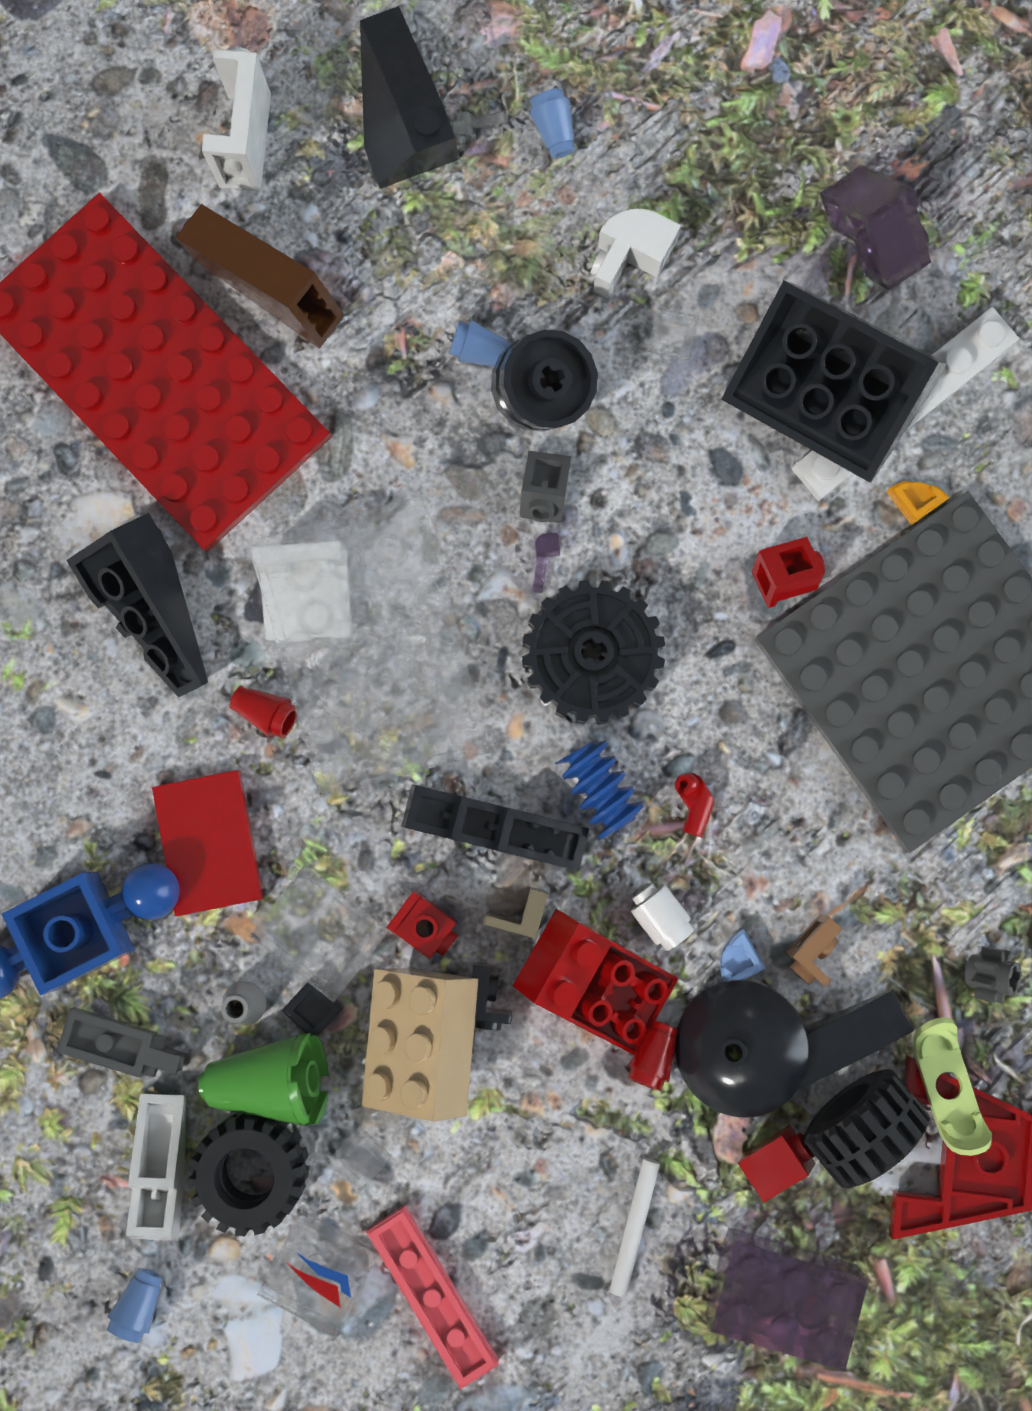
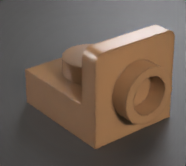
(814, 942)

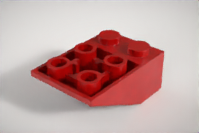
(594, 982)

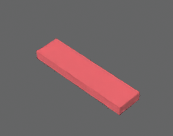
(433, 1296)

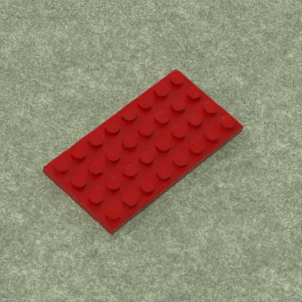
(155, 372)

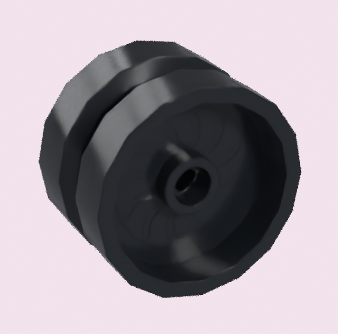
(569, 379)

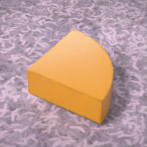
(916, 499)

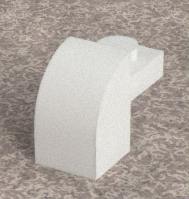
(632, 238)

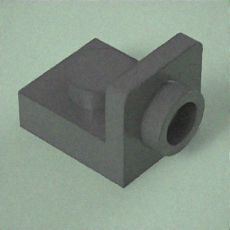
(544, 486)

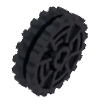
(603, 620)

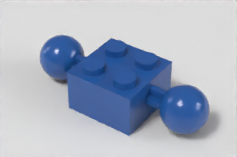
(80, 926)

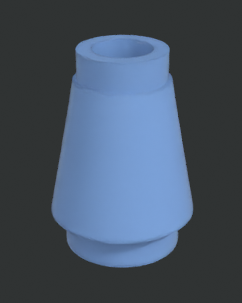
(554, 122)
(477, 344)
(135, 1307)

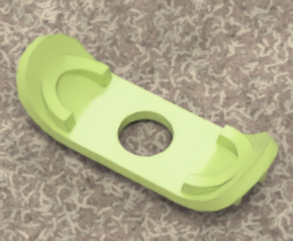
(957, 1118)

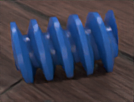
(601, 787)

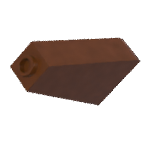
(262, 274)

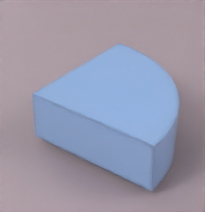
(739, 958)

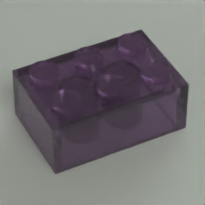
(786, 1299)

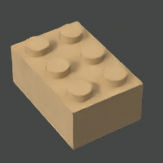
(420, 1043)

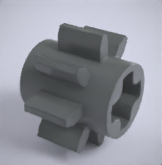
(993, 974)

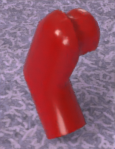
(698, 801)

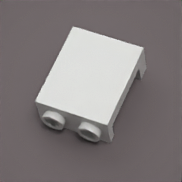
(239, 158)

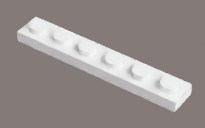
(964, 359)

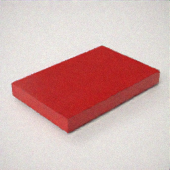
(208, 842)

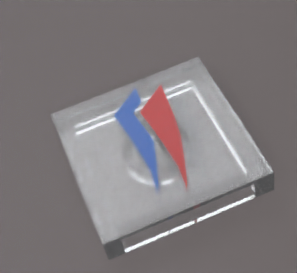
(318, 1273)

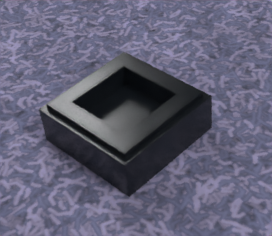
(312, 1010)

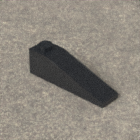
(401, 107)
(139, 584)

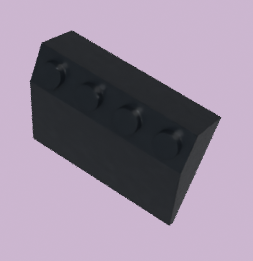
(832, 381)

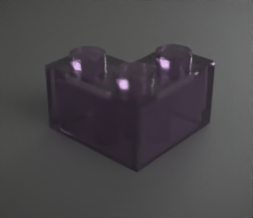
(881, 222)

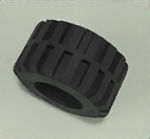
(866, 1128)
(228, 1203)

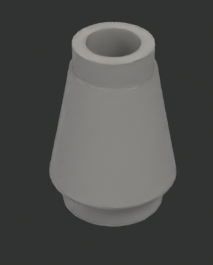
(252, 999)

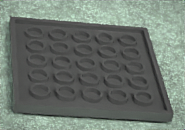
(920, 670)

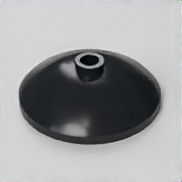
(771, 1042)

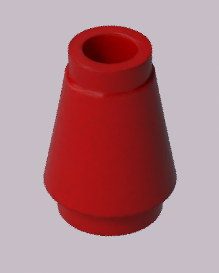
(266, 711)
(654, 1057)

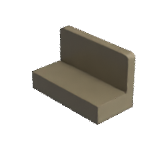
(530, 919)

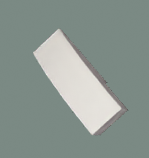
(157, 1168)

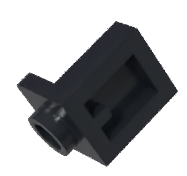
(487, 990)

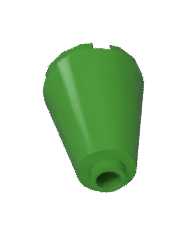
(271, 1081)

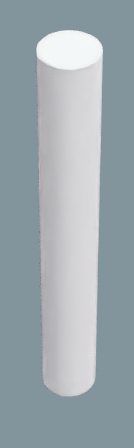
(634, 1227)

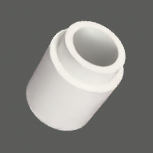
(661, 916)

